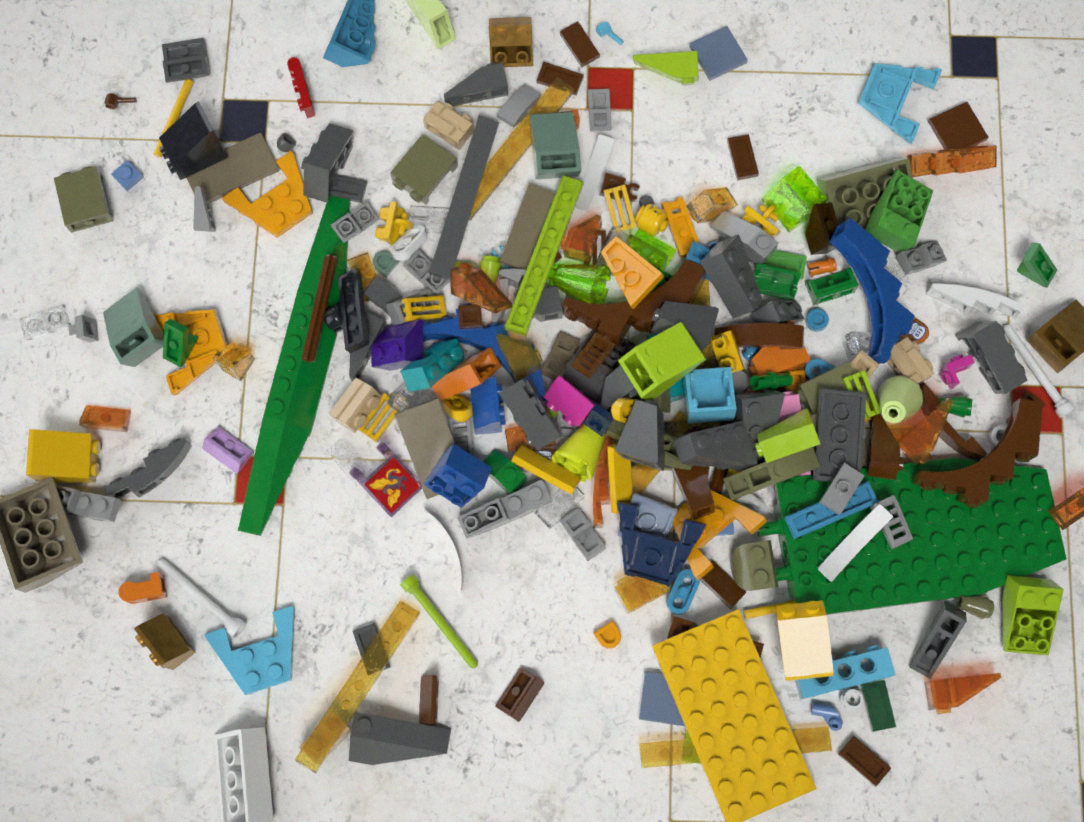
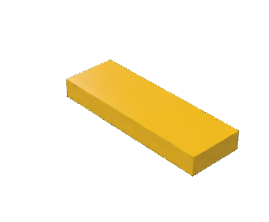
(546, 469)
(619, 478)

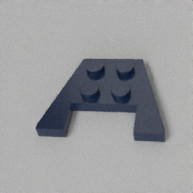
(653, 555)

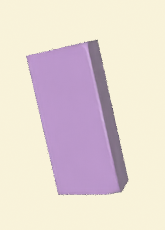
(227, 449)

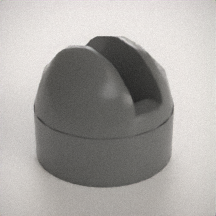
(285, 143)

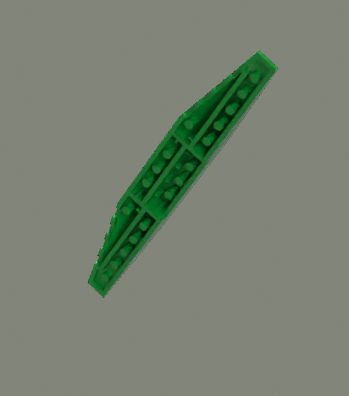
(296, 383)

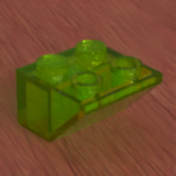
(794, 198)

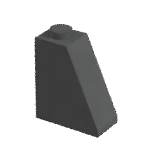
(697, 319)
(643, 436)

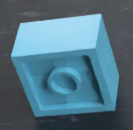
(709, 395)

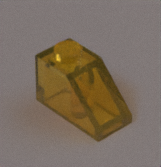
(711, 204)
(519, 356)
(235, 360)
(638, 592)

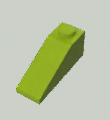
(675, 65)

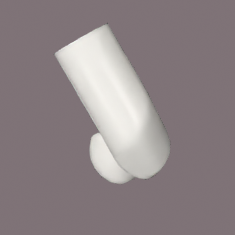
(751, 500)

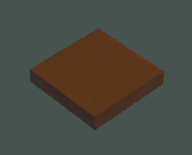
(958, 128)

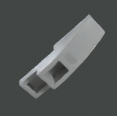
(89, 504)
(505, 509)

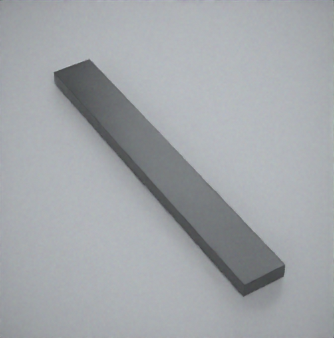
(464, 197)

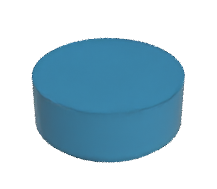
(817, 320)

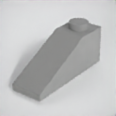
(756, 242)

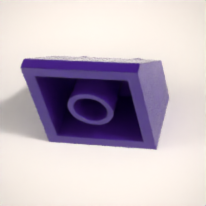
(398, 346)

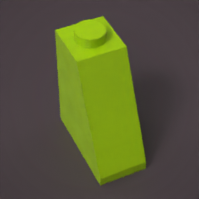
(787, 437)

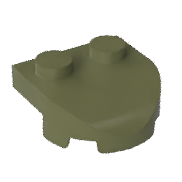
(754, 566)

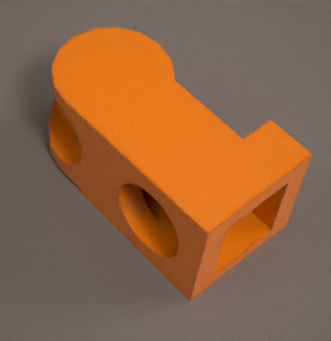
(144, 591)

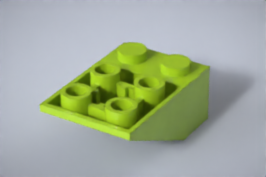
(661, 361)
(1030, 614)

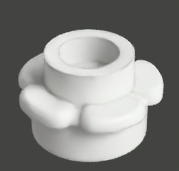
(858, 699)

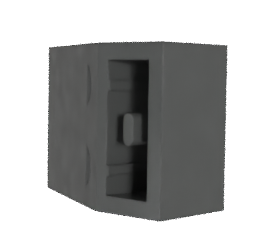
(594, 386)

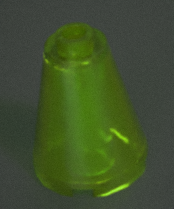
(581, 281)

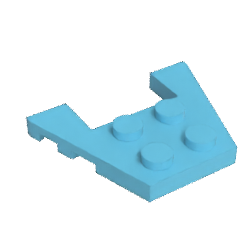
(887, 92)
(262, 663)

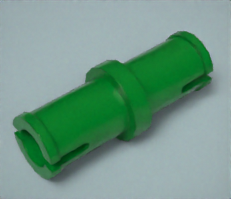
(771, 380)

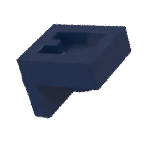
(599, 420)

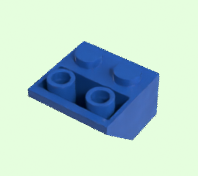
(487, 412)
(458, 476)

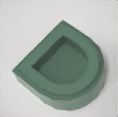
(384, 263)

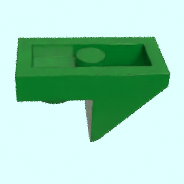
(1037, 265)
(177, 342)

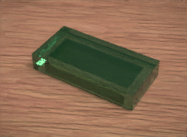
(878, 705)

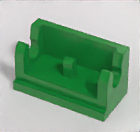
(776, 281)
(832, 286)

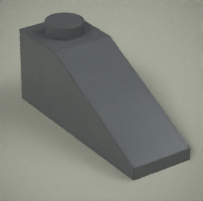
(481, 85)
(360, 358)
(938, 639)

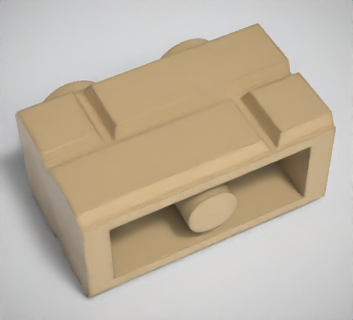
(449, 124)
(908, 362)
(355, 405)

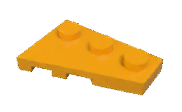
(631, 271)

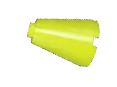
(580, 452)

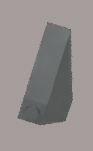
(387, 740)

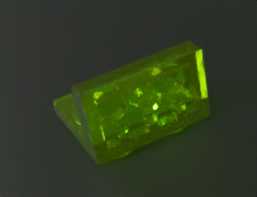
(651, 249)

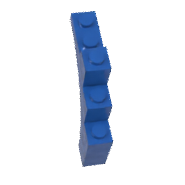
(881, 288)
(478, 338)

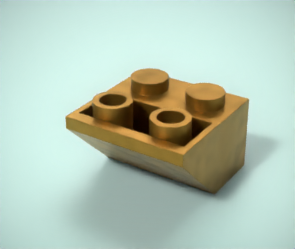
(511, 41)
(164, 641)

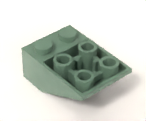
(555, 145)
(132, 329)

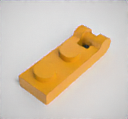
(680, 225)

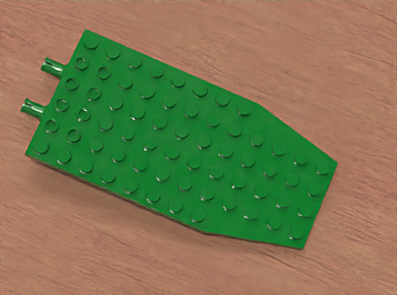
(952, 545)

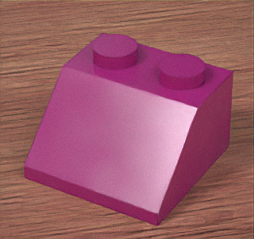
(569, 401)

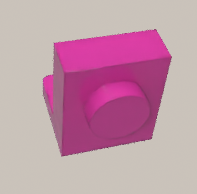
(956, 365)

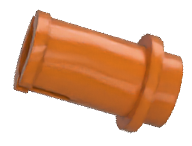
(824, 266)

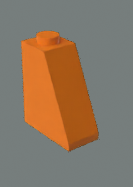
(778, 360)
(467, 374)

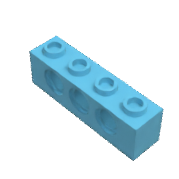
(880, 669)

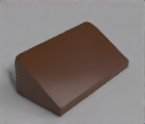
(723, 586)
(520, 694)
(428, 699)

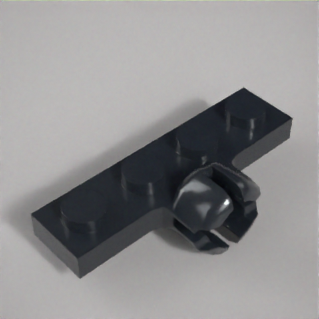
(350, 312)

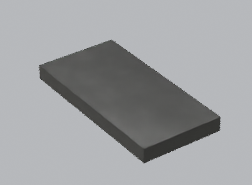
(839, 431)

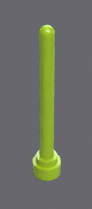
(412, 586)

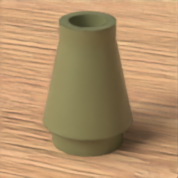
(976, 605)

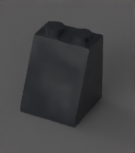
(191, 143)

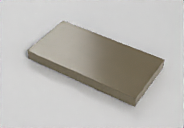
(245, 165)
(527, 227)
(425, 437)

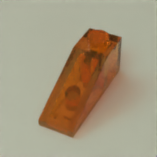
(477, 288)
(922, 438)
(953, 692)

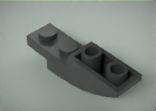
(159, 466)

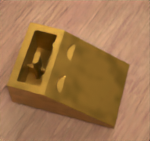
(1061, 337)

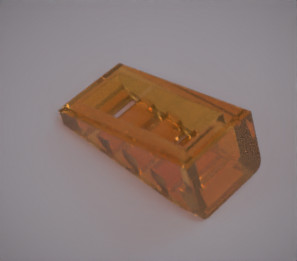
(601, 343)

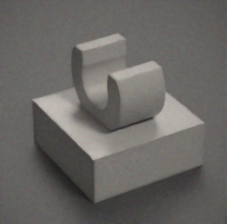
(84, 328)

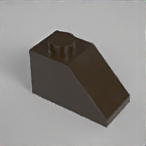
(821, 228)

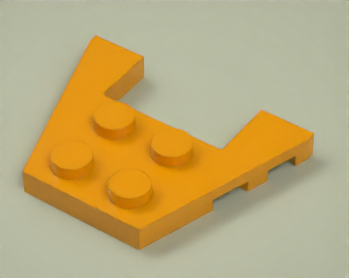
(281, 206)
(211, 340)
(725, 513)

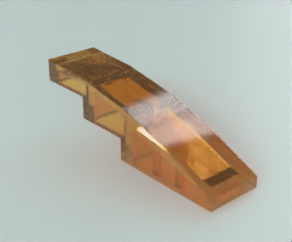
(953, 160)
(601, 487)

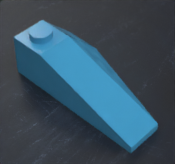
(353, 36)

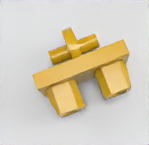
(752, 217)
(395, 225)
(727, 351)

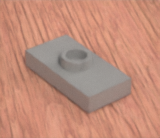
(841, 489)

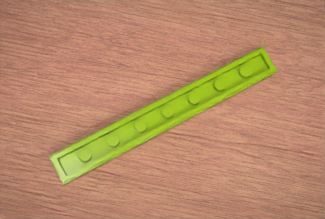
(544, 256)

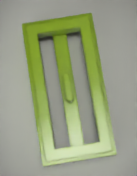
(862, 374)

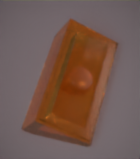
(105, 418)

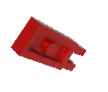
(300, 86)

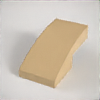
(864, 362)

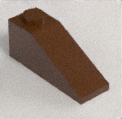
(884, 450)

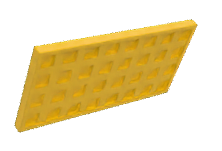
(733, 718)

